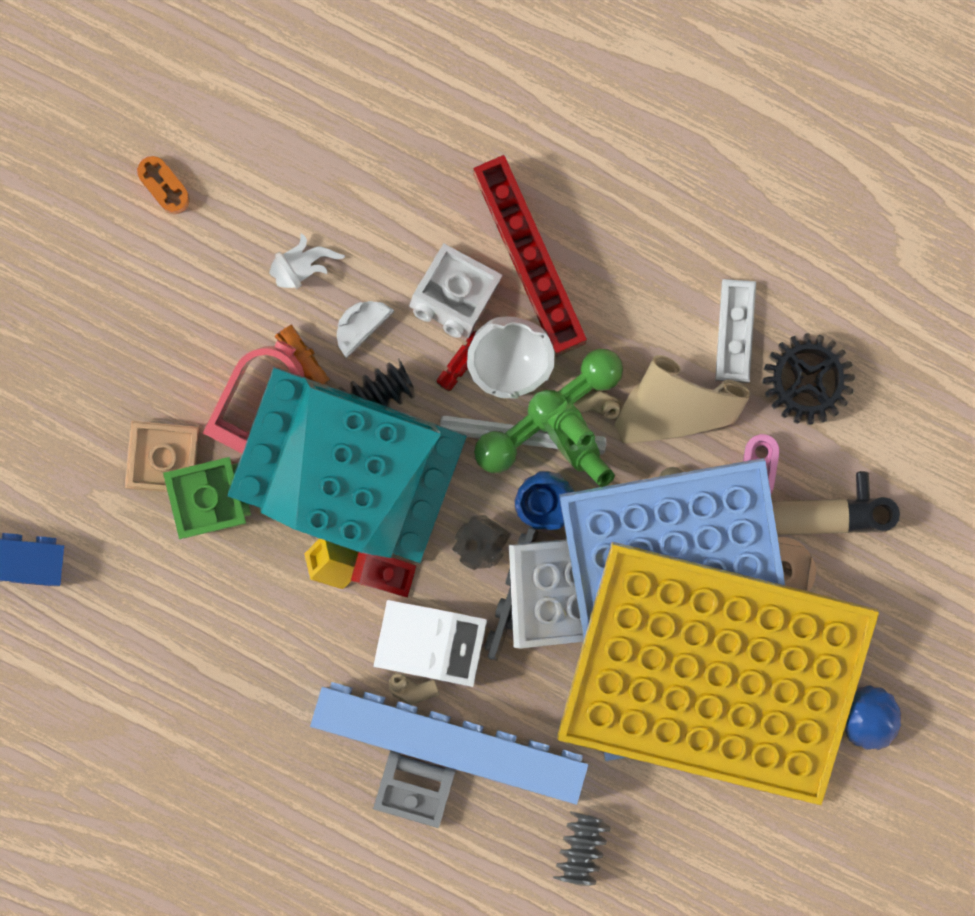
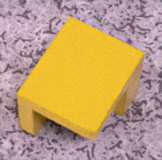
(330, 563)

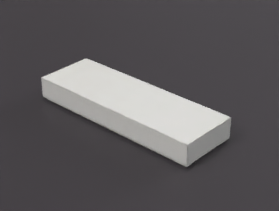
(735, 330)

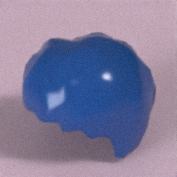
(539, 500)
(873, 718)

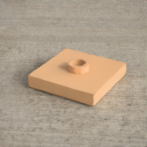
(157, 450)

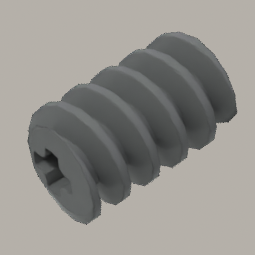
(582, 850)

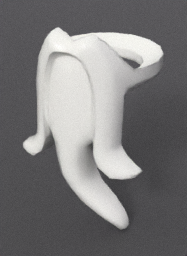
(296, 266)

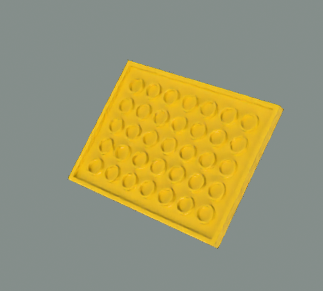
(717, 673)

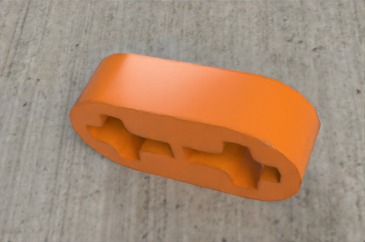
(157, 189)

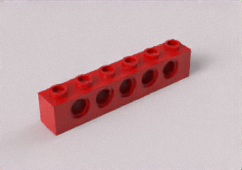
(529, 255)

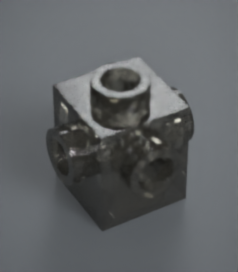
(481, 542)

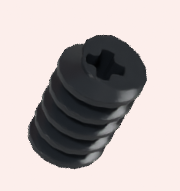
(385, 386)

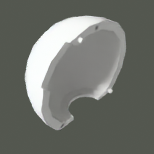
(510, 357)

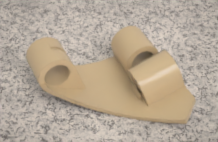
(672, 407)

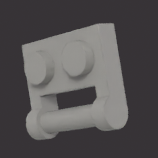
(411, 800)

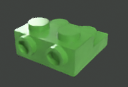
(201, 498)

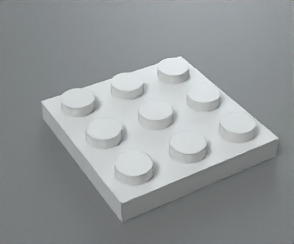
(543, 595)

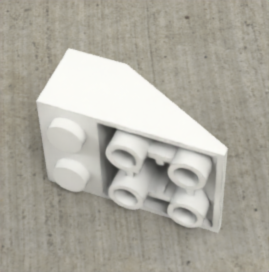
(430, 643)

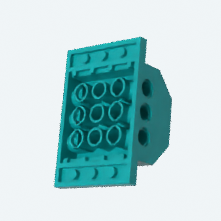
(345, 467)

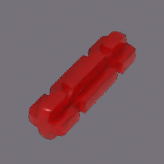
(456, 366)

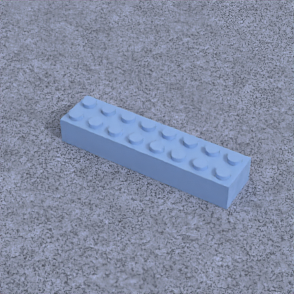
(449, 744)

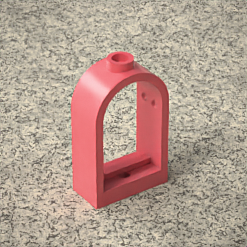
(227, 432)

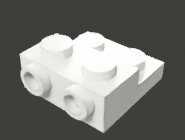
(454, 292)

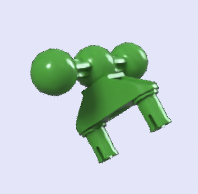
(555, 414)

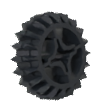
(817, 392)

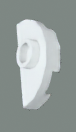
(359, 323)

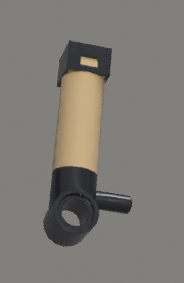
(835, 514)

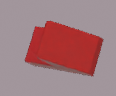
(384, 574)

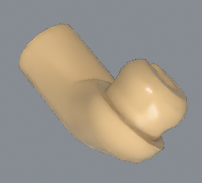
(600, 402)
(411, 692)

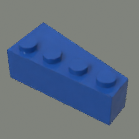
(30, 561)

